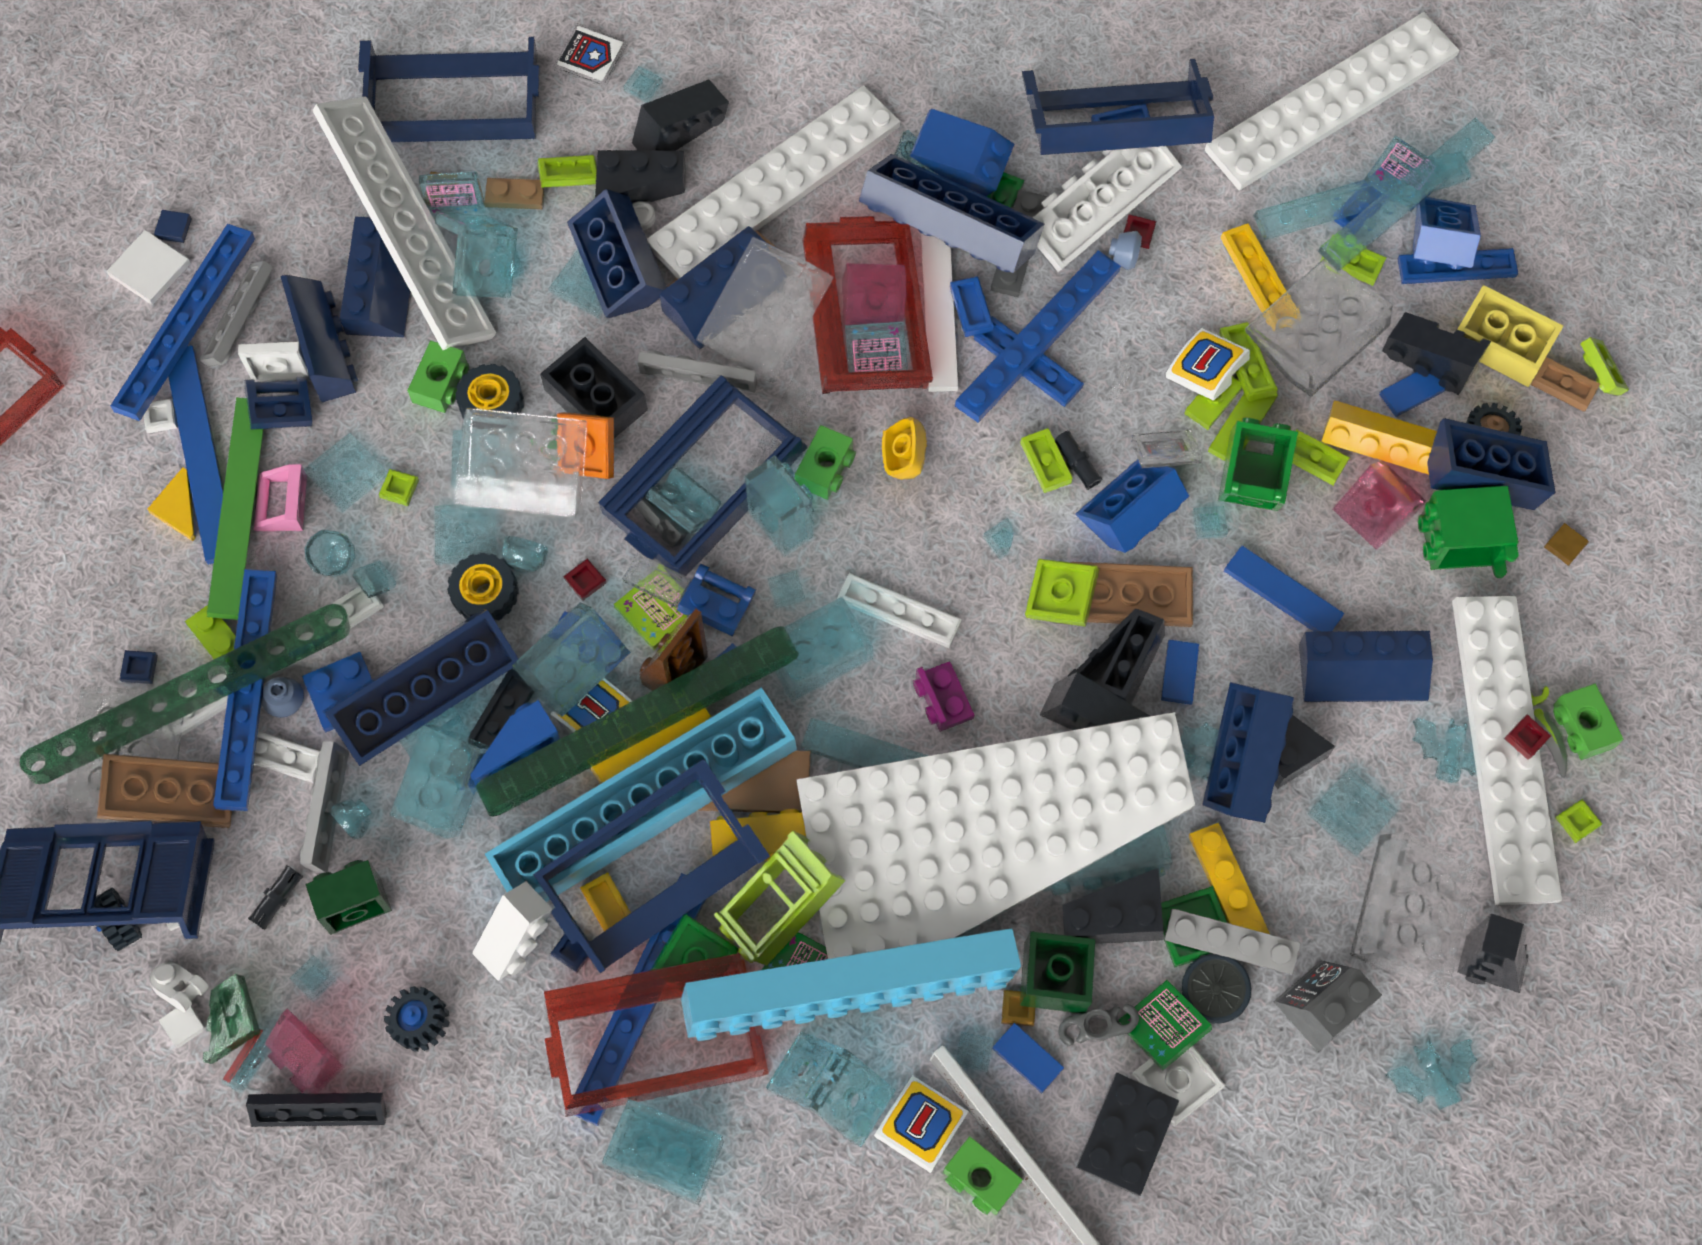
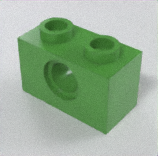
(437, 362)
(825, 446)
(1588, 705)
(972, 1158)

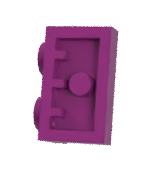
(943, 695)

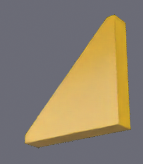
(175, 505)

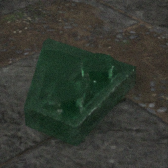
(230, 1018)

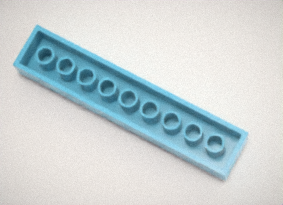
(732, 743)
(849, 983)

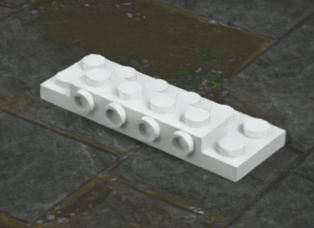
(1100, 199)

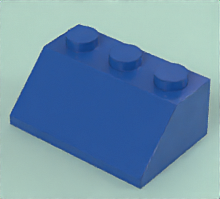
(1133, 505)

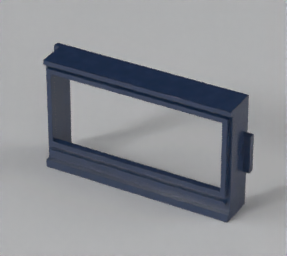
(454, 66)
(1122, 133)
(668, 452)
(674, 900)

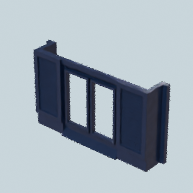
(165, 887)

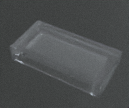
(656, 580)

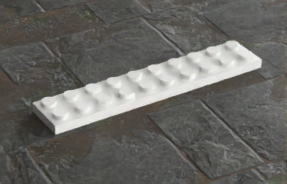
(1331, 101)
(775, 181)
(402, 221)
(1508, 783)

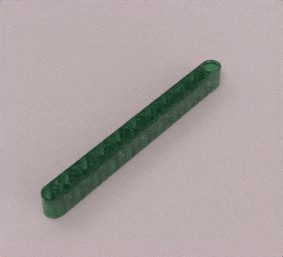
(172, 691)
(636, 721)

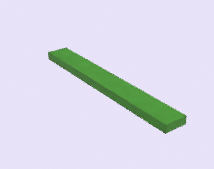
(235, 516)

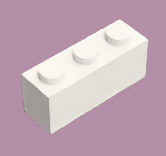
(512, 931)

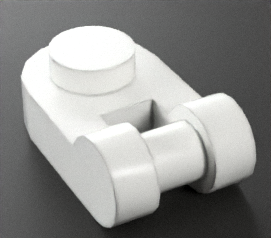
(170, 979)

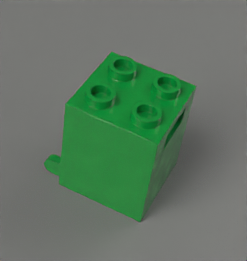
(1257, 477)
(1469, 529)

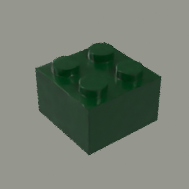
(348, 896)
(1057, 972)

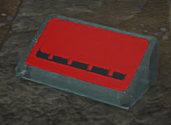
(247, 1062)

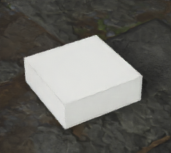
(160, 416)
(182, 1026)

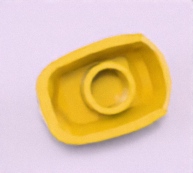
(904, 448)

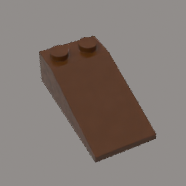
(677, 653)

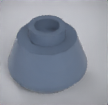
(1126, 249)
(282, 697)

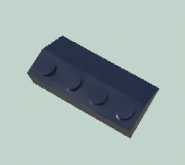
(616, 254)
(374, 289)
(696, 292)
(319, 337)
(1486, 457)
(1366, 666)
(1248, 752)

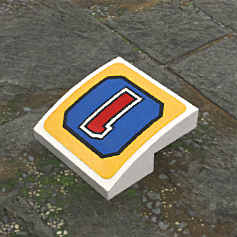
(1207, 364)
(594, 705)
(921, 1124)

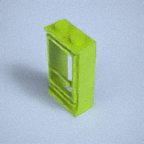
(810, 873)

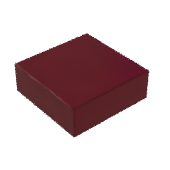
(1144, 227)
(585, 579)
(1527, 737)

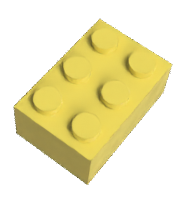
(1516, 333)

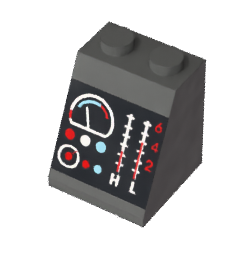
(1327, 1001)

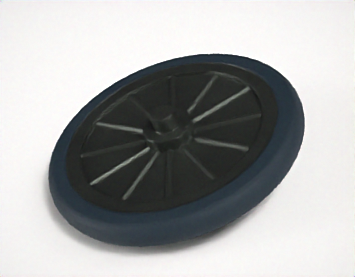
(1217, 987)

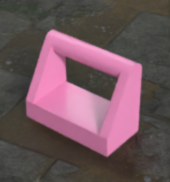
(295, 499)

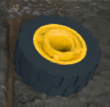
(486, 382)
(475, 572)

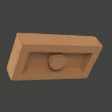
(514, 193)
(1565, 384)

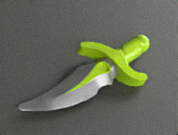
(1555, 742)

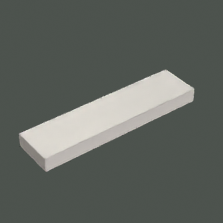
(900, 610)

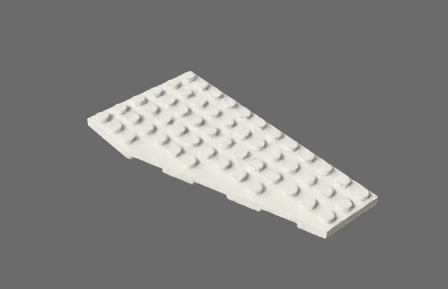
(983, 828)

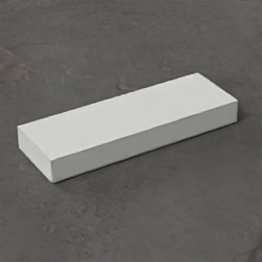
(286, 757)

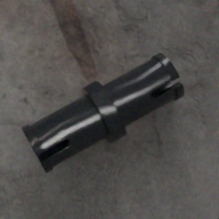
(1078, 460)
(275, 897)

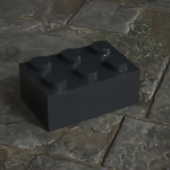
(592, 385)
(1127, 1134)

